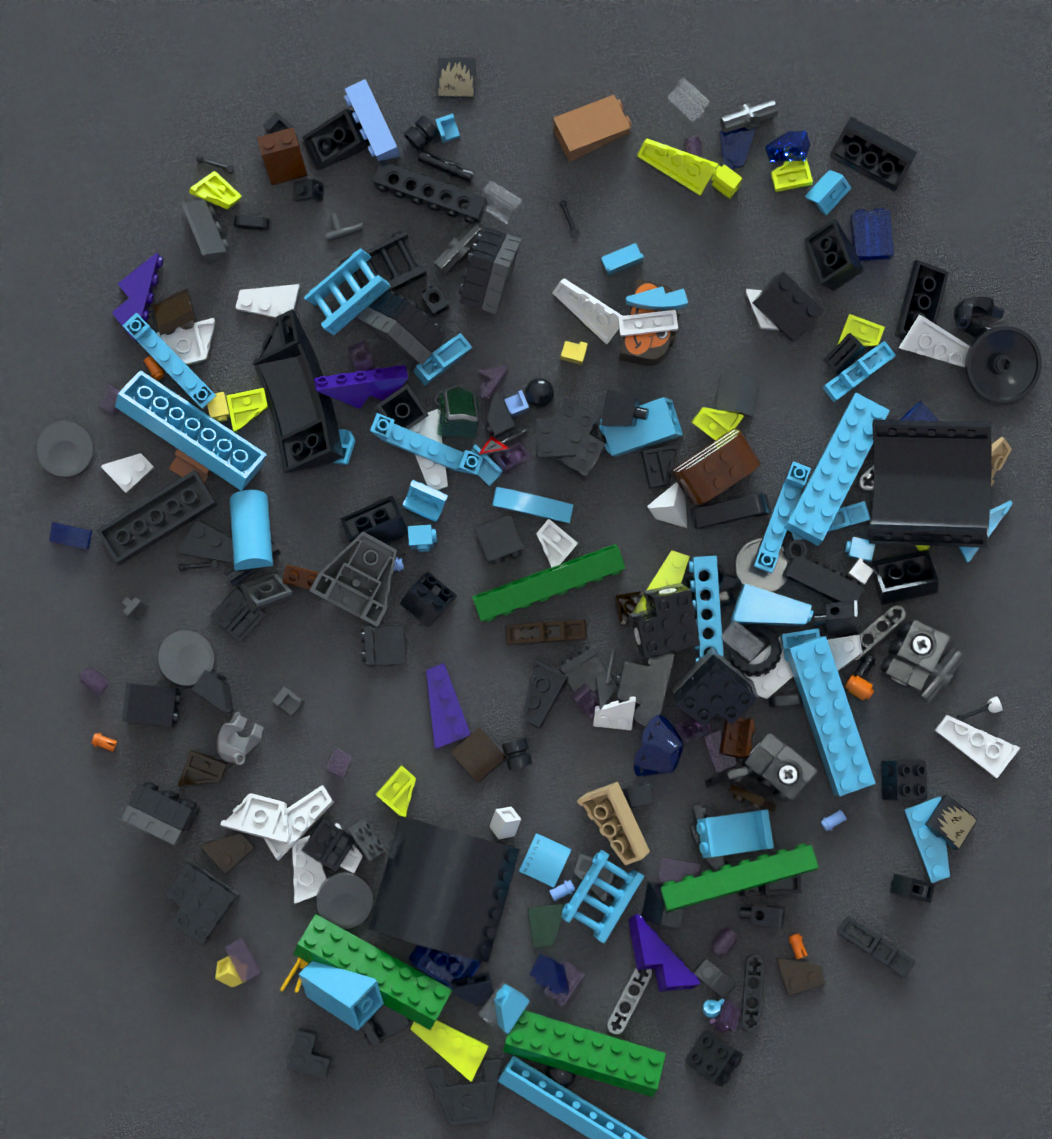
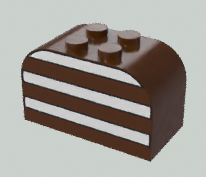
(716, 467)

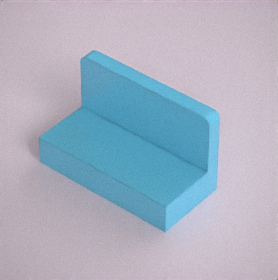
(828, 191)
(622, 259)
(488, 470)

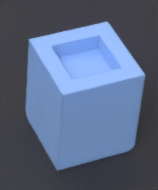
(517, 404)

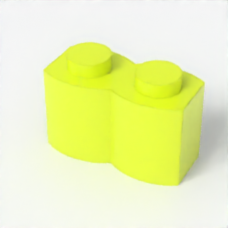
(726, 181)

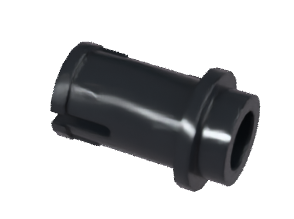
(865, 666)

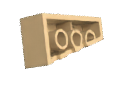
(615, 819)

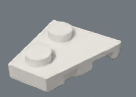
(128, 471)

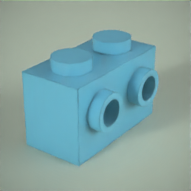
(422, 537)

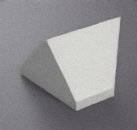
(670, 506)

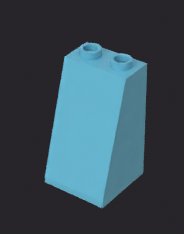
(658, 428)
(768, 608)
(342, 992)

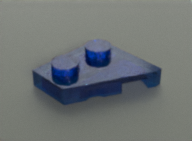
(736, 146)

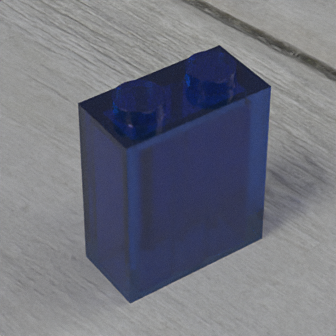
(872, 234)

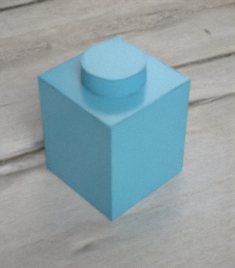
(859, 548)

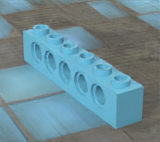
(709, 564)

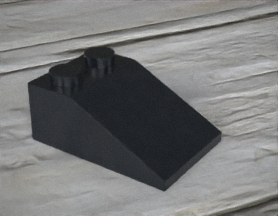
(335, 140)
(833, 256)

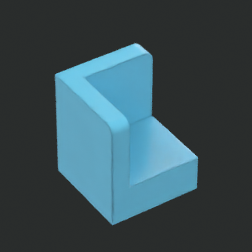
(447, 128)

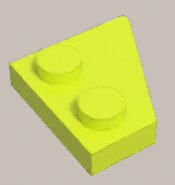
(791, 175)
(216, 190)
(863, 330)
(246, 406)
(716, 422)
(398, 791)

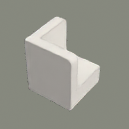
(860, 572)
(505, 822)

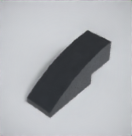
(786, 886)

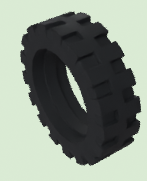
(769, 663)

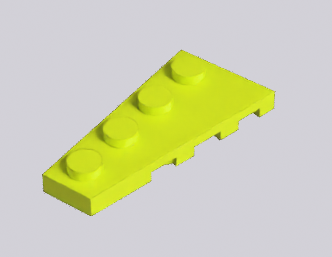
(679, 165)
(669, 574)
(454, 1046)

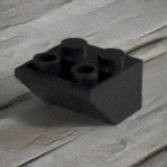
(427, 599)

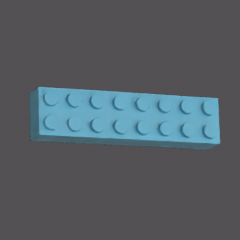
(190, 430)
(836, 470)
(830, 716)

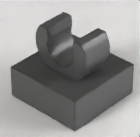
(134, 608)

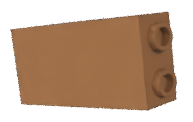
(591, 127)

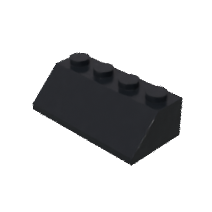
(873, 153)

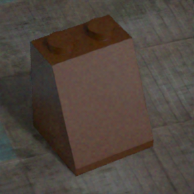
(282, 156)

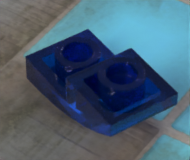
(70, 535)

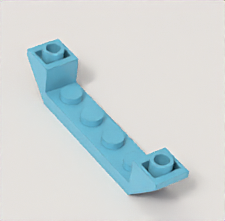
(169, 360)
(425, 447)
(775, 531)

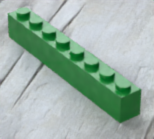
(549, 582)
(738, 878)

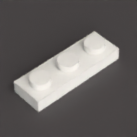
(648, 323)

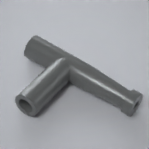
(339, 231)

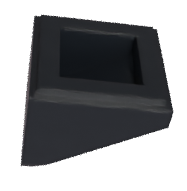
(726, 581)

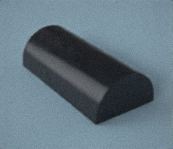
(922, 296)

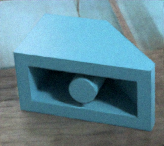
(509, 1007)

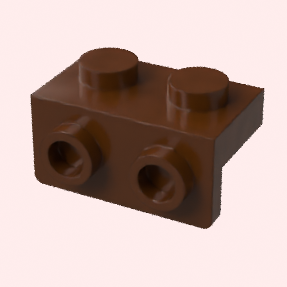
(299, 577)
(737, 738)

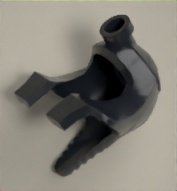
(968, 311)

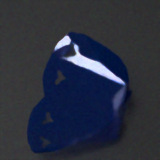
(659, 751)

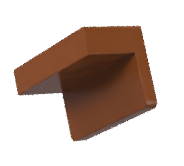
(185, 464)

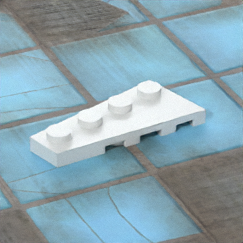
(589, 310)
(933, 341)
(433, 473)
(984, 749)
(301, 818)

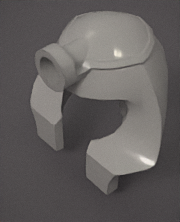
(231, 746)

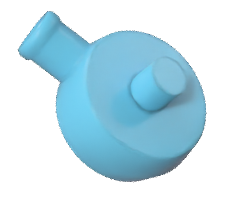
(712, 1008)

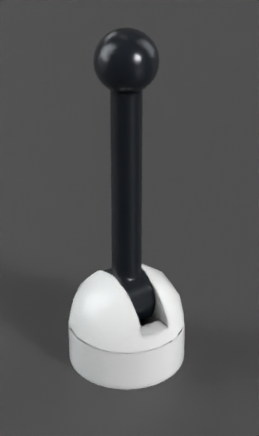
(993, 706)

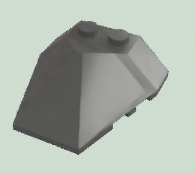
(359, 578)

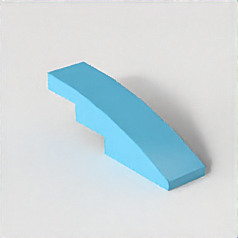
(859, 371)
(532, 505)
(846, 517)

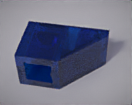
(789, 147)
(550, 973)

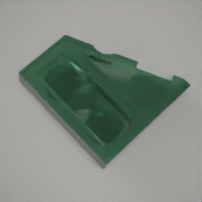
(545, 923)

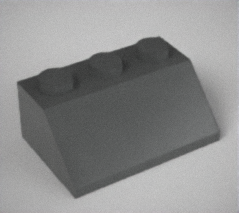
(206, 230)

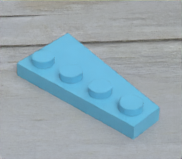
(931, 848)

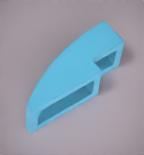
(658, 300)
(442, 359)

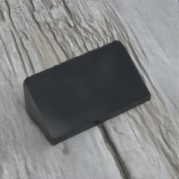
(844, 353)

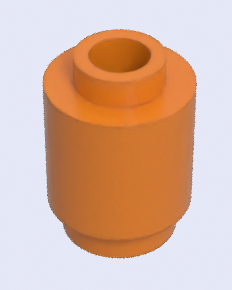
(859, 687)

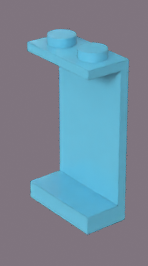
(734, 833)

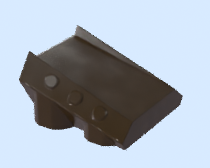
(174, 313)

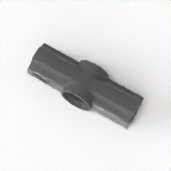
(748, 116)
(458, 249)
(941, 675)

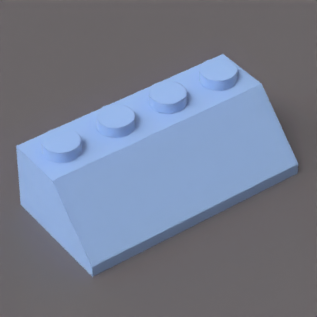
(374, 126)

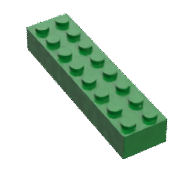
(400, 985)
(585, 1053)

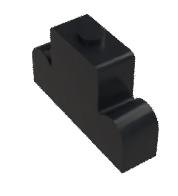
(647, 685)

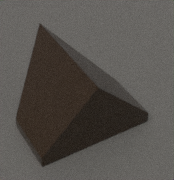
(626, 604)

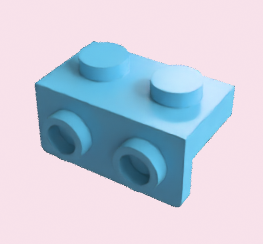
(425, 501)

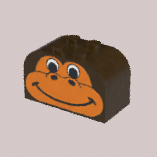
(651, 347)

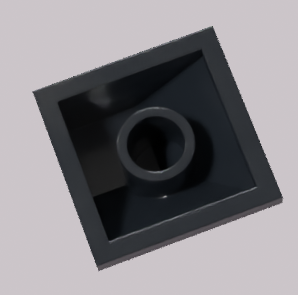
(654, 908)

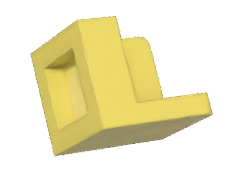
(574, 352)
(227, 973)

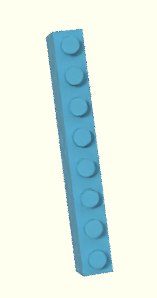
(563, 1103)

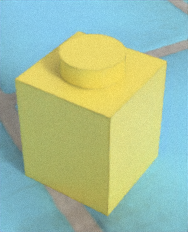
(219, 408)

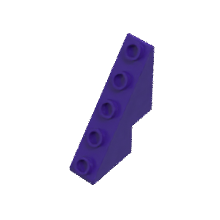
(139, 289)
(357, 386)
(654, 954)

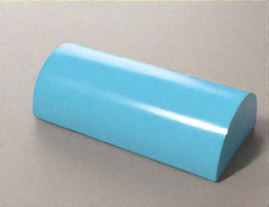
(250, 530)

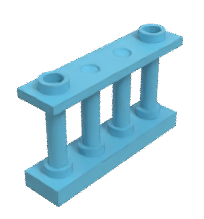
(356, 304)
(621, 896)

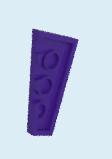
(446, 714)

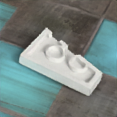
(268, 300)
(307, 873)

